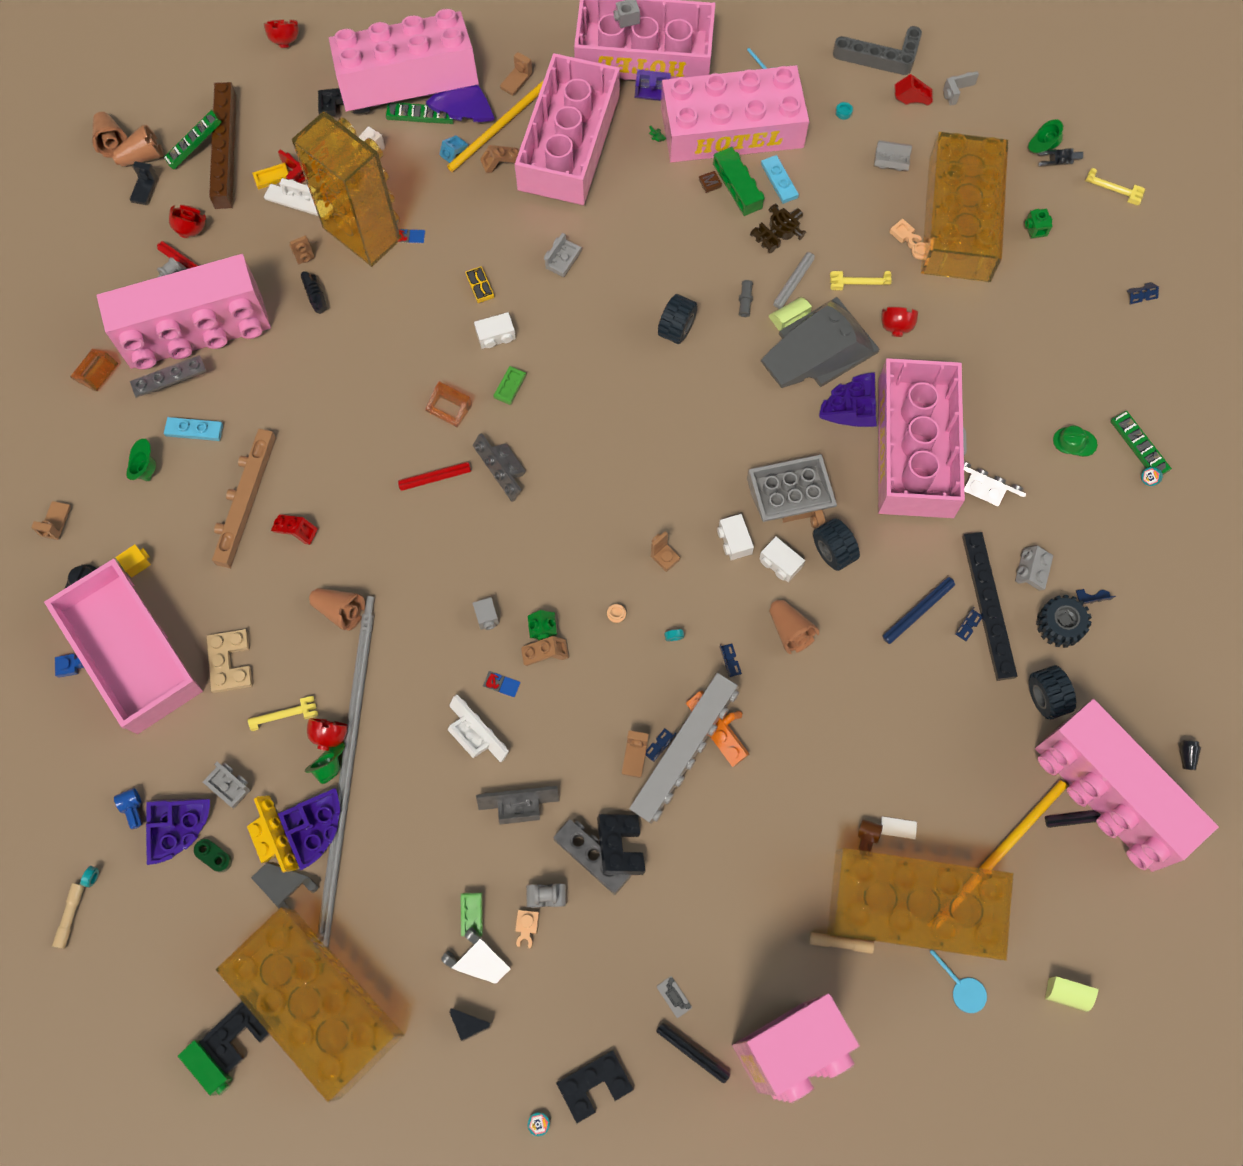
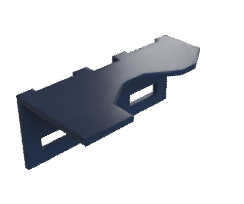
(1143, 295)
(1101, 596)
(970, 621)
(730, 665)
(662, 742)

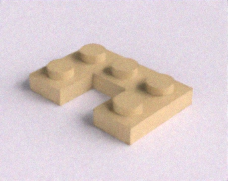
(219, 649)

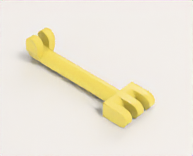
(1135, 195)
(837, 280)
(304, 708)

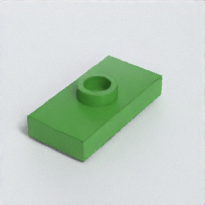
(509, 385)
(471, 912)

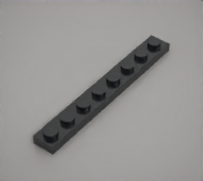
(989, 606)

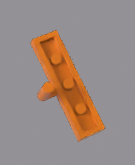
(724, 736)

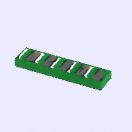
(416, 113)
(192, 139)
(1139, 442)

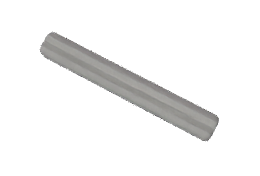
(794, 280)

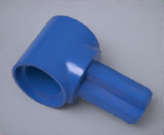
(128, 803)

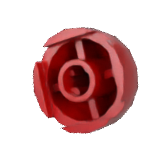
(282, 32)
(186, 221)
(899, 320)
(326, 733)

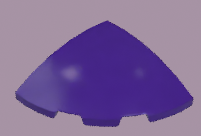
(462, 103)
(852, 403)
(173, 826)
(311, 826)

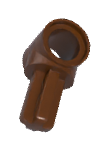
(869, 834)

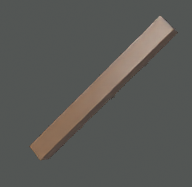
(243, 498)

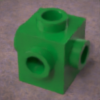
(1038, 223)
(542, 625)

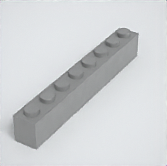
(684, 748)

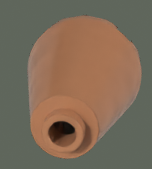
(106, 134)
(138, 147)
(338, 606)
(793, 628)

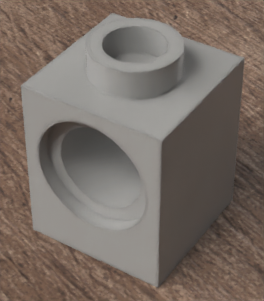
(627, 13)
(486, 614)

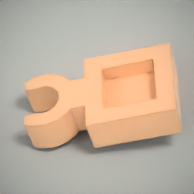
(904, 232)
(526, 924)

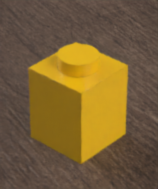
(133, 560)

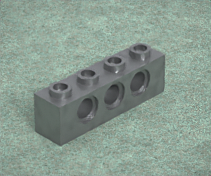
(565, 839)

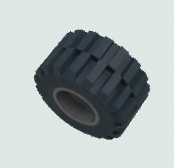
(677, 318)
(836, 544)
(1064, 621)
(1052, 692)

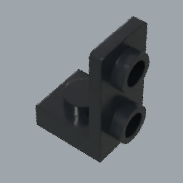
(145, 183)

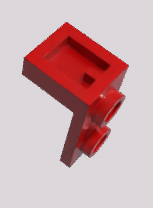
(296, 173)
(295, 526)

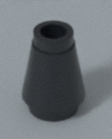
(1190, 754)

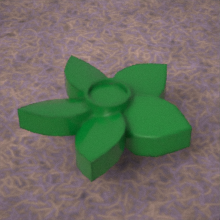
(657, 135)

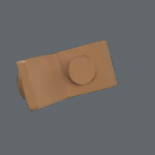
(519, 75)
(498, 153)
(301, 250)
(816, 518)
(54, 521)
(662, 552)
(545, 649)
(635, 754)

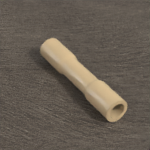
(71, 904)
(827, 940)

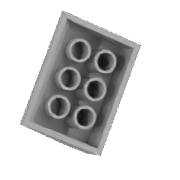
(791, 488)

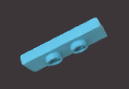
(779, 179)
(193, 429)

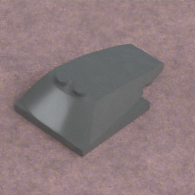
(819, 347)

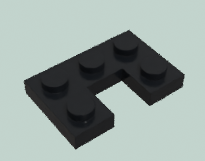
(330, 98)
(614, 860)
(219, 1039)
(577, 1084)

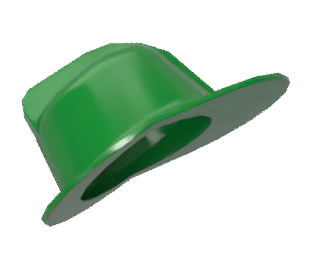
(1047, 137)
(1075, 441)
(140, 462)
(327, 765)

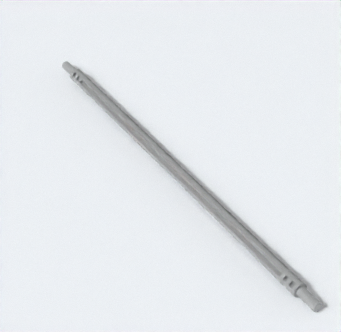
(346, 772)

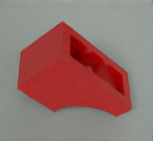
(913, 91)

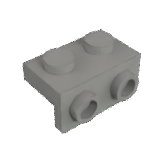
(893, 155)
(561, 255)
(1034, 567)
(226, 785)

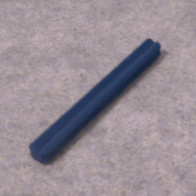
(916, 612)

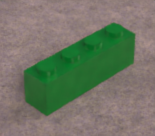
(738, 181)

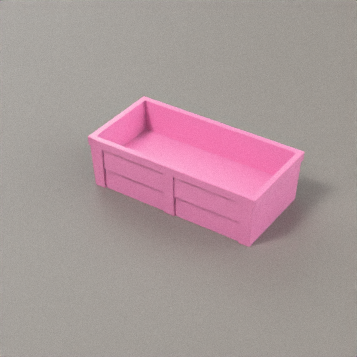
(122, 647)

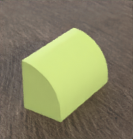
(790, 313)
(1071, 993)

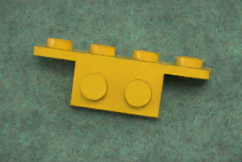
(270, 837)

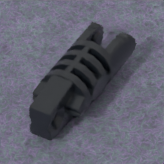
(1060, 156)
(314, 292)

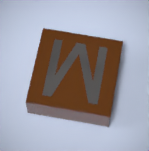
(710, 181)

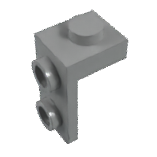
(954, 83)

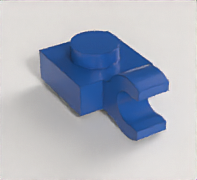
(67, 665)

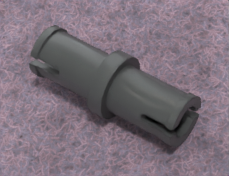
(745, 298)

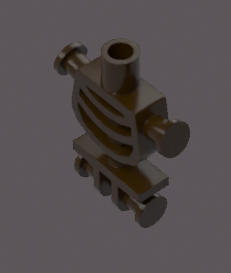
(785, 228)

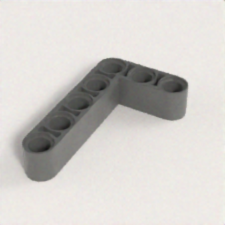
(880, 56)

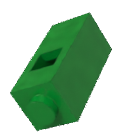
(204, 1069)

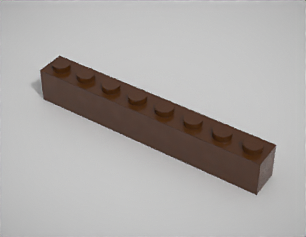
(223, 146)

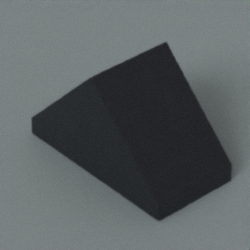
(468, 1025)

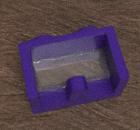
(649, 84)

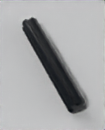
(1071, 818)
(693, 1053)

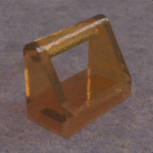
(97, 372)
(453, 396)

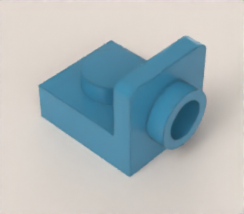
(451, 147)

